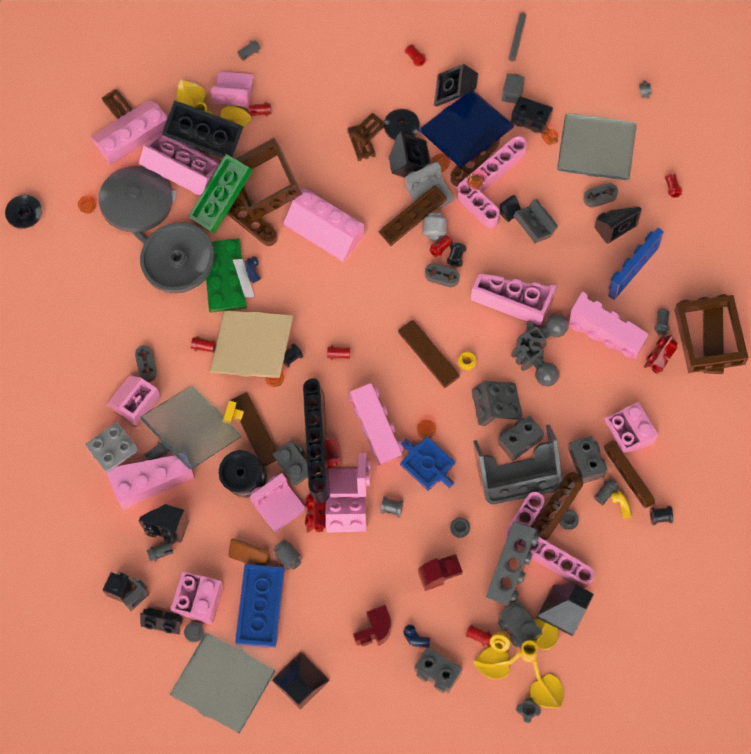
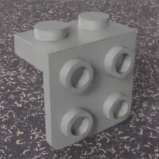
(421, 181)
(111, 447)

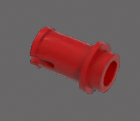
(415, 55)
(260, 109)
(673, 185)
(437, 249)
(202, 344)
(338, 352)
(479, 635)

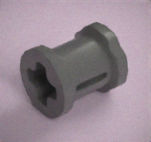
(391, 506)

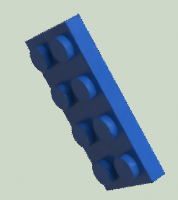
(635, 264)
(260, 606)

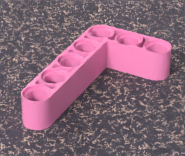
(489, 177)
(544, 547)

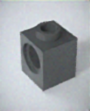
(512, 88)

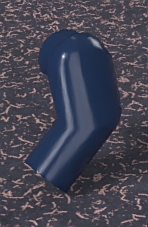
(250, 269)
(413, 637)

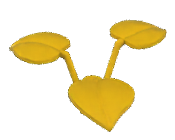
(195, 96)
(495, 665)

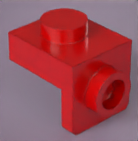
(334, 454)

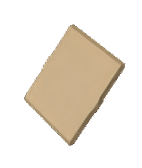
(251, 344)

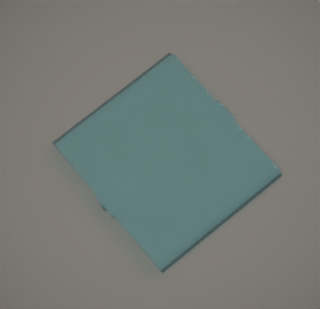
(597, 146)
(190, 427)
(222, 683)

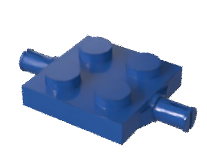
(427, 463)

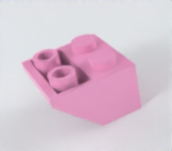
(134, 399)
(632, 428)
(197, 597)

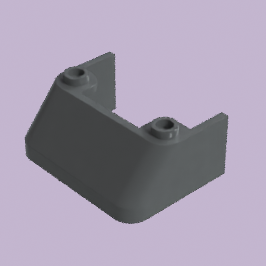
(520, 478)

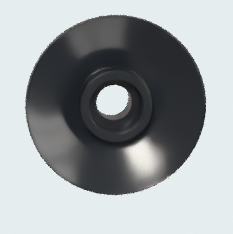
(393, 127)
(21, 205)

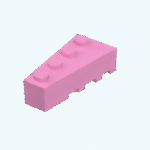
(514, 297)
(607, 327)
(375, 423)
(146, 479)

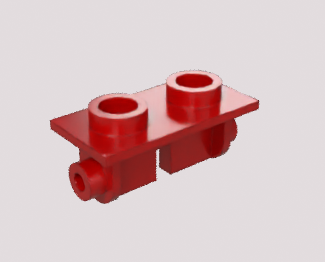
(665, 347)
(313, 519)

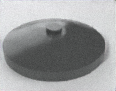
(135, 199)
(177, 257)

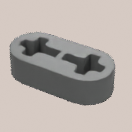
(600, 195)
(442, 275)
(141, 364)

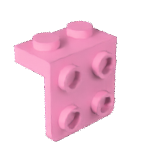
(232, 89)
(351, 481)
(277, 502)
(345, 514)

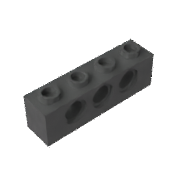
(496, 590)

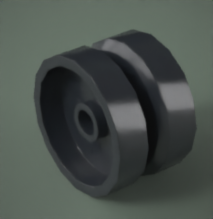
(234, 466)

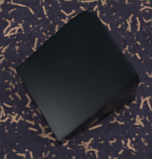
(509, 207)

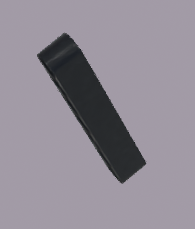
(317, 447)

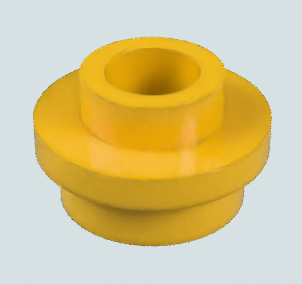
(467, 355)
(500, 641)

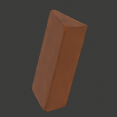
(248, 553)

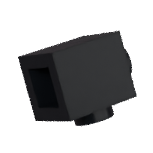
(117, 586)

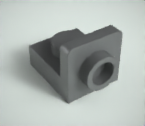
(135, 597)

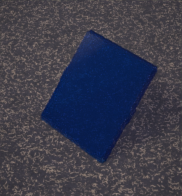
(466, 128)

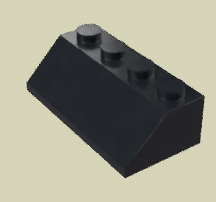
(202, 130)

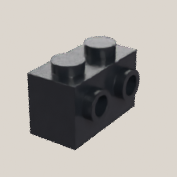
(531, 115)

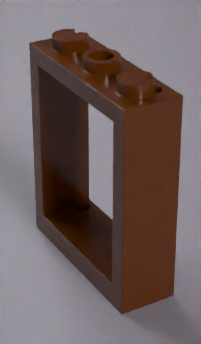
(257, 157)
(717, 361)

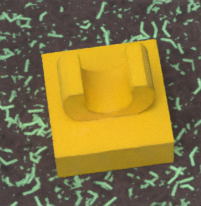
(231, 413)

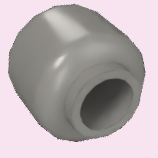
(434, 226)

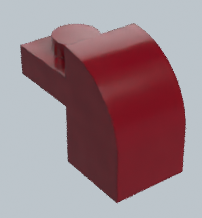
(437, 571)
(379, 630)

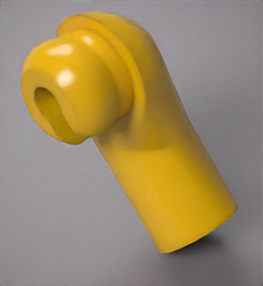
(624, 504)

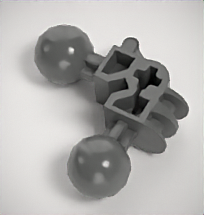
(546, 373)

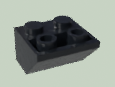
(165, 522)

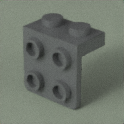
(496, 401)

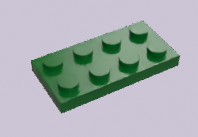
(220, 193)
(223, 282)

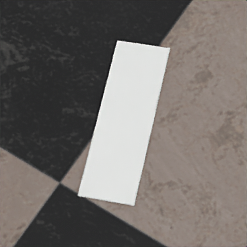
(243, 278)

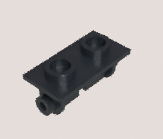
(152, 619)

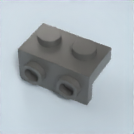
(536, 221)
(292, 462)
(518, 624)

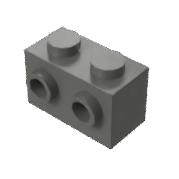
(520, 438)
(587, 459)
(437, 671)

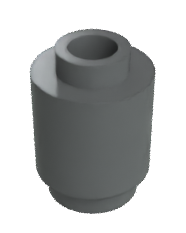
(287, 555)

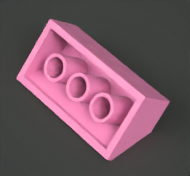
(130, 131)
(179, 163)
(324, 225)

